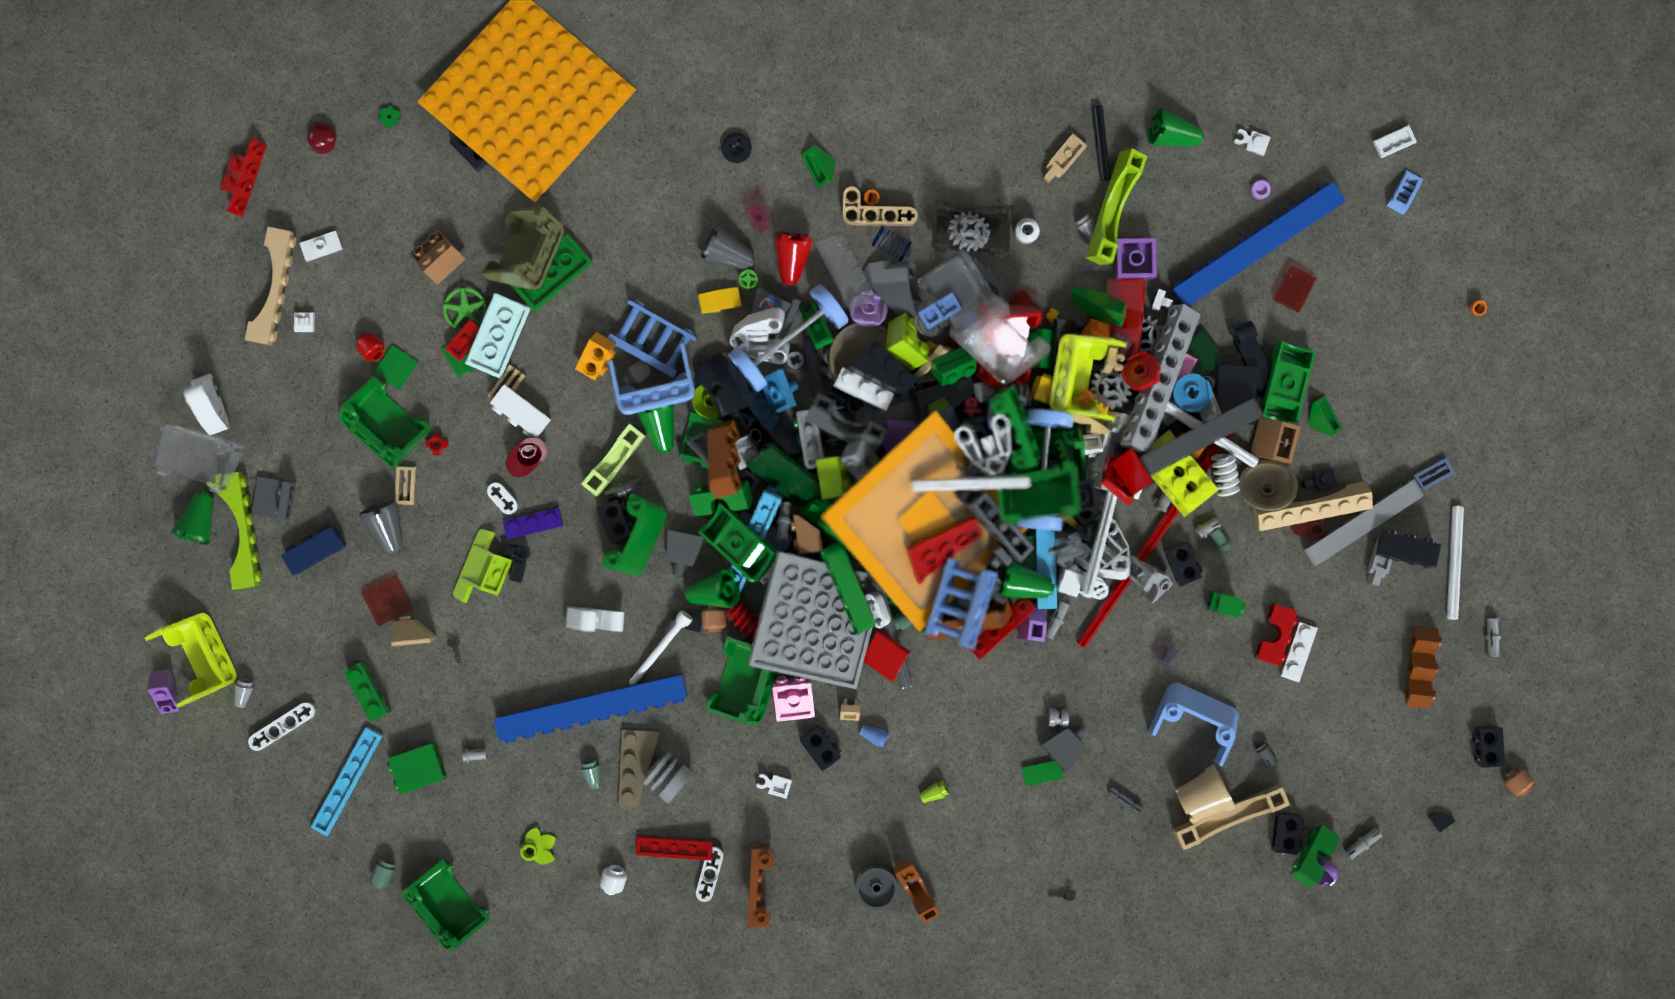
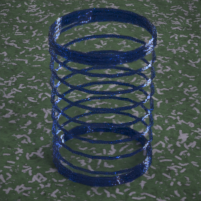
(880, 233)

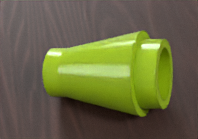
(934, 792)

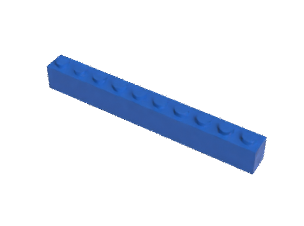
(1258, 245)
(591, 707)

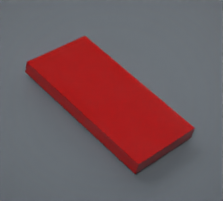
(1133, 293)

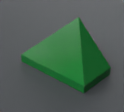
(820, 165)
(1323, 417)

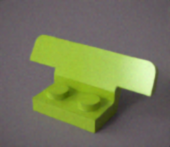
(482, 568)

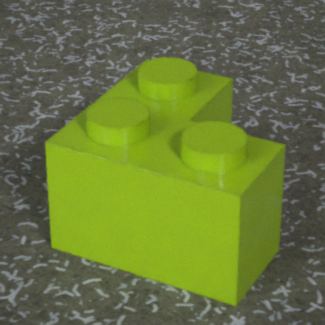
(904, 343)
(833, 477)

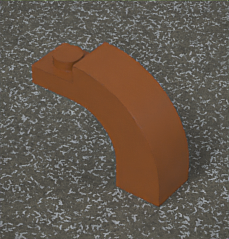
(917, 890)

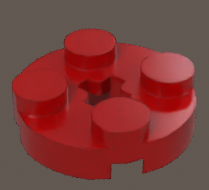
(1148, 377)

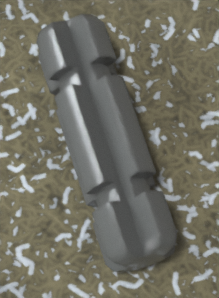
(1125, 799)

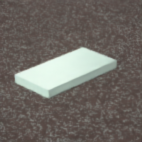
(497, 335)

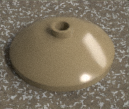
(1272, 478)

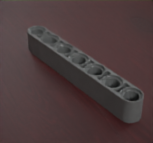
(1201, 437)

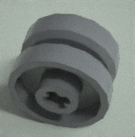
(876, 875)

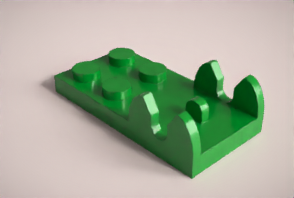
(565, 267)

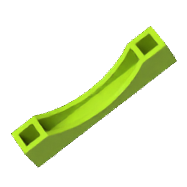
(1105, 234)
(244, 570)

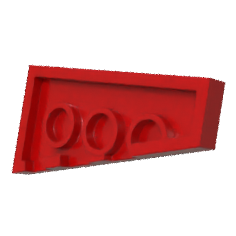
(935, 550)

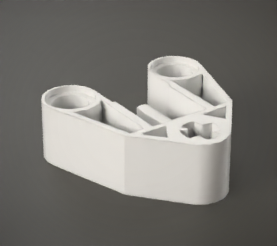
(753, 335)
(206, 404)
(974, 451)
(1119, 544)
(590, 619)

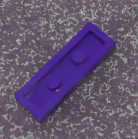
(532, 523)

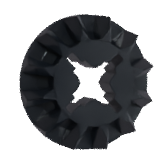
(733, 139)

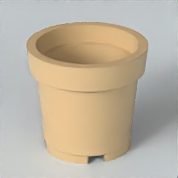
(1205, 796)

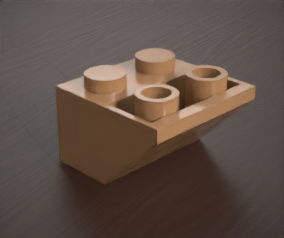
(437, 256)
(1275, 440)
(808, 536)

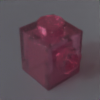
(759, 218)

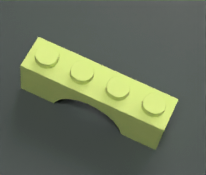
(614, 460)

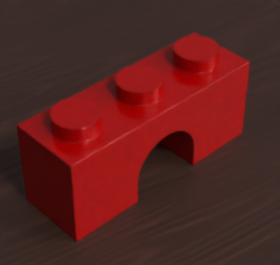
(1283, 619)

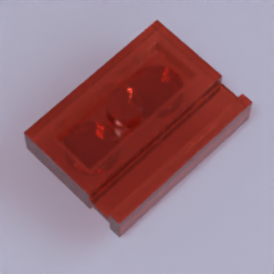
(1294, 289)

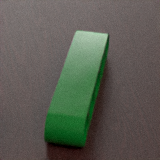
(847, 588)

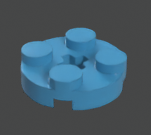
(1200, 400)

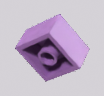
(1136, 259)

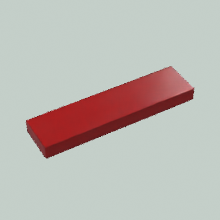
(674, 848)

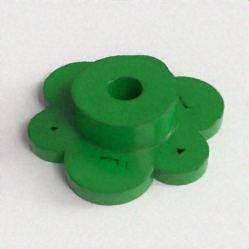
(384, 113)

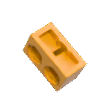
(593, 355)

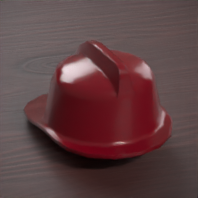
(526, 456)

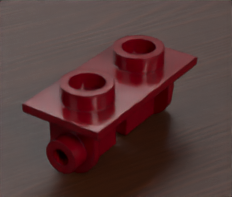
(970, 408)

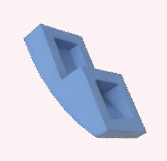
(940, 310)

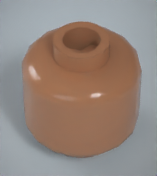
(713, 619)
(1519, 782)

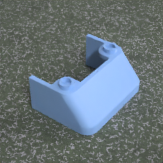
(633, 401)
(1182, 698)

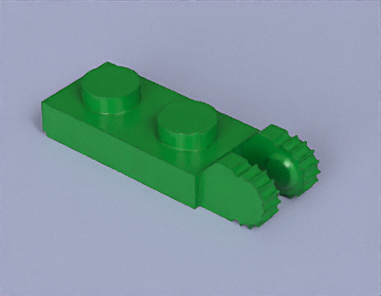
(818, 329)

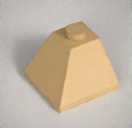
(410, 631)

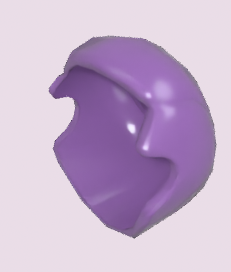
(1330, 874)

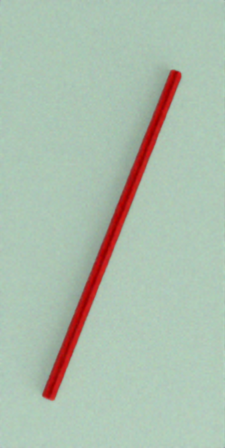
(1142, 554)

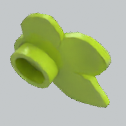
(540, 844)

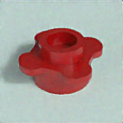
(436, 449)

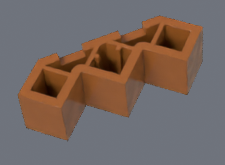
(723, 459)
(1422, 667)

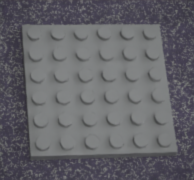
(806, 626)

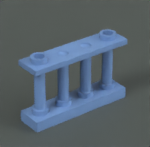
(636, 348)
(978, 607)

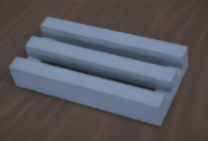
(1448, 466)

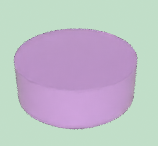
(1260, 189)

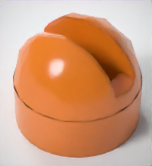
(874, 198)
(1480, 310)
(1085, 395)

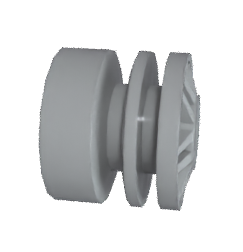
(667, 777)

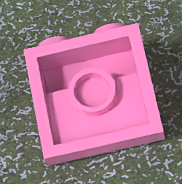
(793, 698)

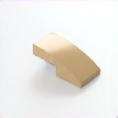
(1091, 425)

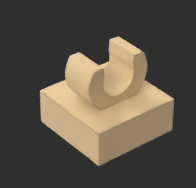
(1111, 361)
(850, 712)

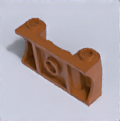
(995, 617)
(762, 858)

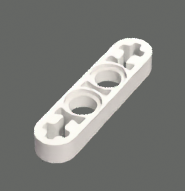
(281, 724)

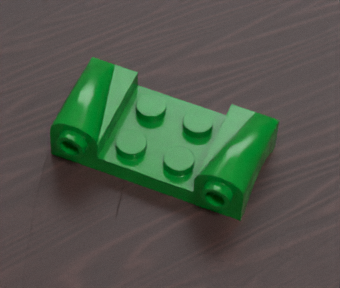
(1287, 382)
(1008, 402)
(739, 543)

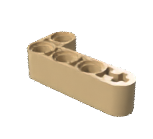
(878, 210)

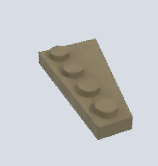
(635, 761)

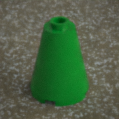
(1173, 131)
(659, 427)
(196, 519)
(1025, 583)
(715, 590)

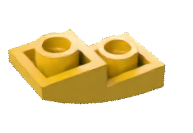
(719, 299)

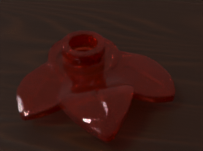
(1305, 529)

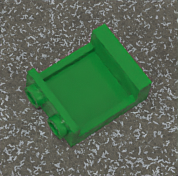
(696, 424)
(416, 768)

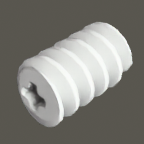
(1227, 474)

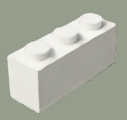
(519, 412)

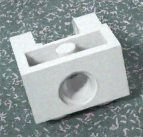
(1071, 581)

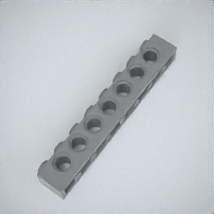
(1152, 401)

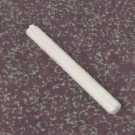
(1224, 443)
(971, 483)
(1099, 545)
(1455, 562)

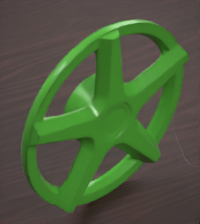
(464, 309)

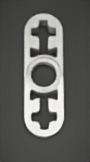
(702, 877)

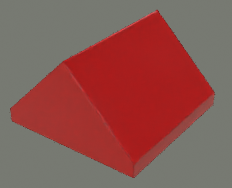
(1132, 472)

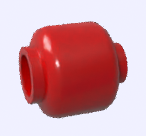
(370, 346)

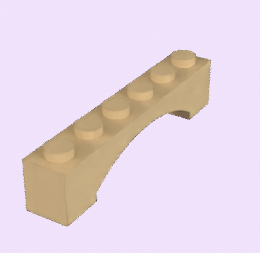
(263, 326)
(1350, 499)
(1247, 808)

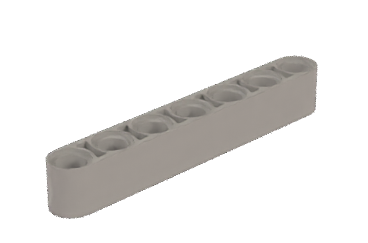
(1365, 522)

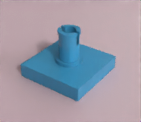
(779, 391)

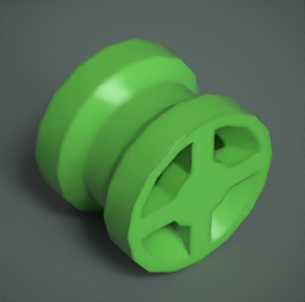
(746, 277)

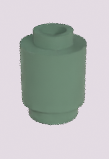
(382, 873)

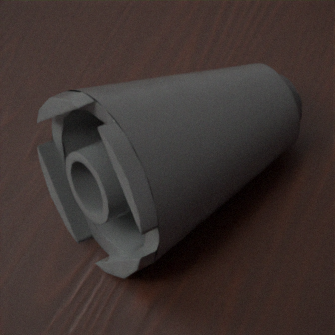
(726, 250)
(384, 526)

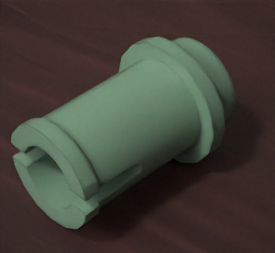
(1221, 540)

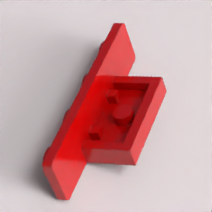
(242, 175)
(992, 637)

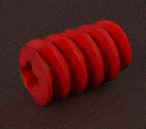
(744, 619)

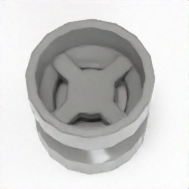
(1058, 717)

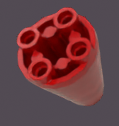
(792, 255)

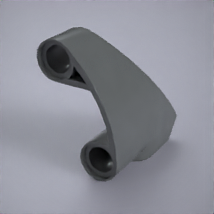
(893, 285)

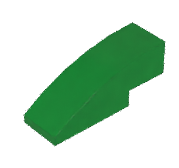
(1099, 305)

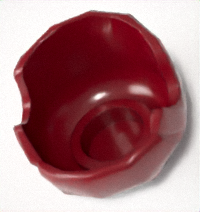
(321, 137)

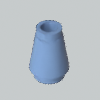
(874, 735)

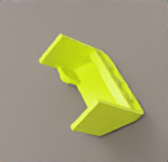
(1074, 373)
(204, 653)

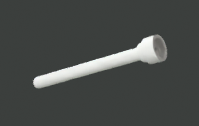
(683, 619)

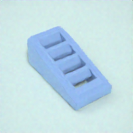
(1399, 203)

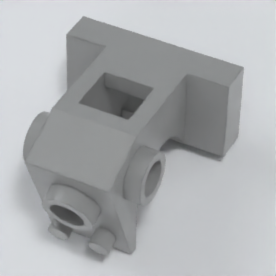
(1154, 581)

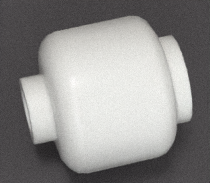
(1033, 230)
(613, 879)

